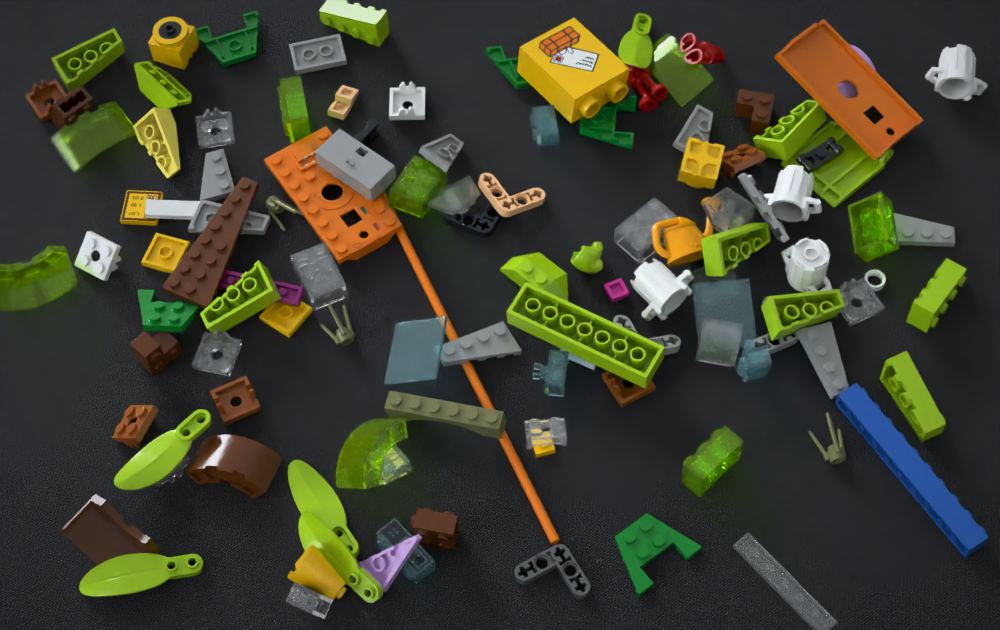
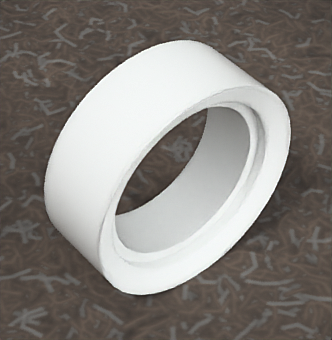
(879, 274)

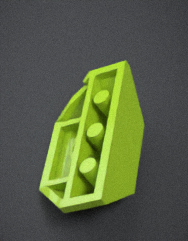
(161, 86)
(539, 272)

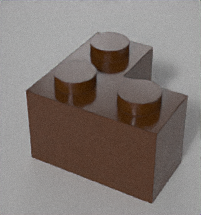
(756, 107)
(155, 351)

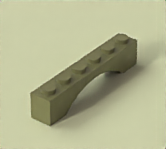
(477, 419)

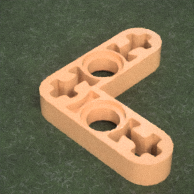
(504, 202)

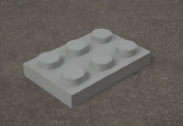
(317, 54)

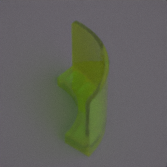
(677, 75)
(93, 134)
(36, 282)
(364, 452)

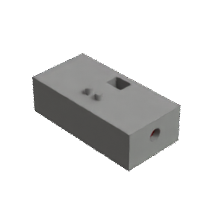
(355, 165)

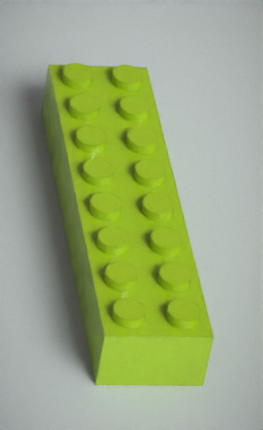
(585, 334)

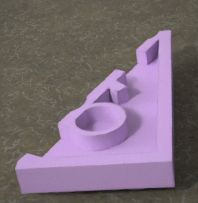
(388, 563)

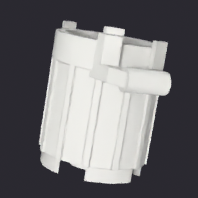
(956, 74)
(793, 195)
(807, 265)
(661, 288)

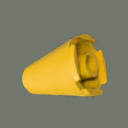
(318, 574)

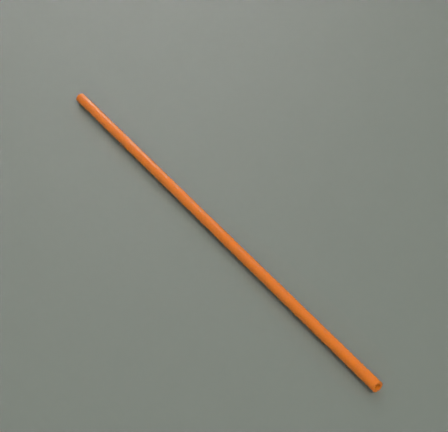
(476, 384)

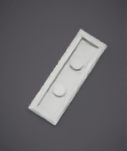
(170, 209)

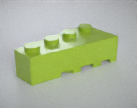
(88, 59)
(729, 247)
(935, 296)
(247, 297)
(796, 311)

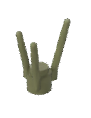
(277, 206)
(344, 335)
(835, 452)

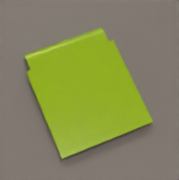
(845, 173)

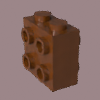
(71, 106)
(436, 528)

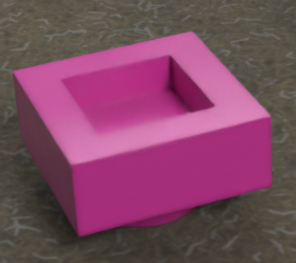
(616, 290)

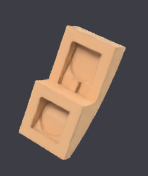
(343, 102)

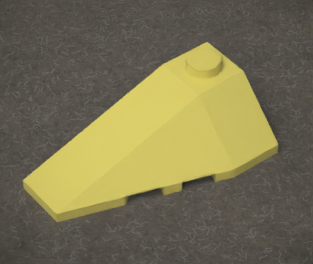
(159, 135)

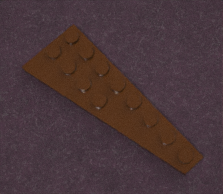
(205, 262)

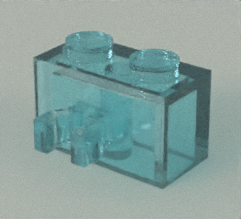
(545, 125)
(754, 361)
(554, 373)

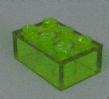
(294, 108)
(417, 186)
(873, 227)
(711, 460)

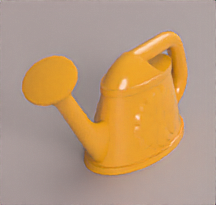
(680, 239)

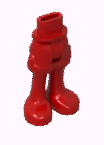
(700, 52)
(636, 81)

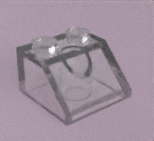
(456, 197)
(728, 210)
(719, 342)

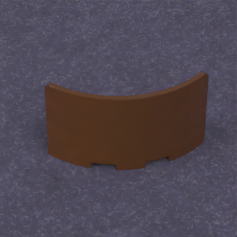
(235, 460)
(103, 534)

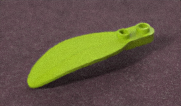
(636, 44)
(162, 454)
(316, 496)
(315, 532)
(137, 573)

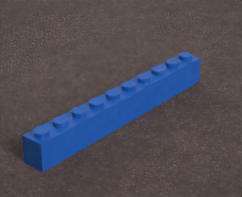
(912, 470)

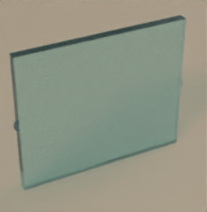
(726, 302)
(416, 351)

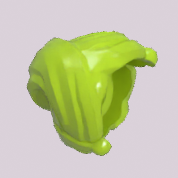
(588, 258)

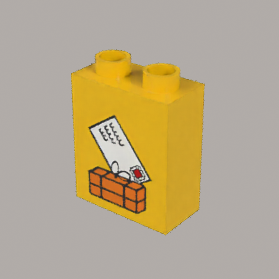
(573, 70)

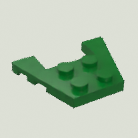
(233, 46)
(507, 66)
(603, 123)
(165, 315)
(646, 541)

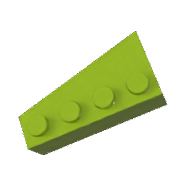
(356, 20)
(791, 131)
(912, 396)

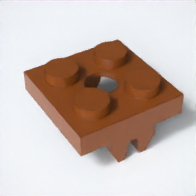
(41, 95)
(733, 162)
(238, 388)
(622, 394)
(133, 433)

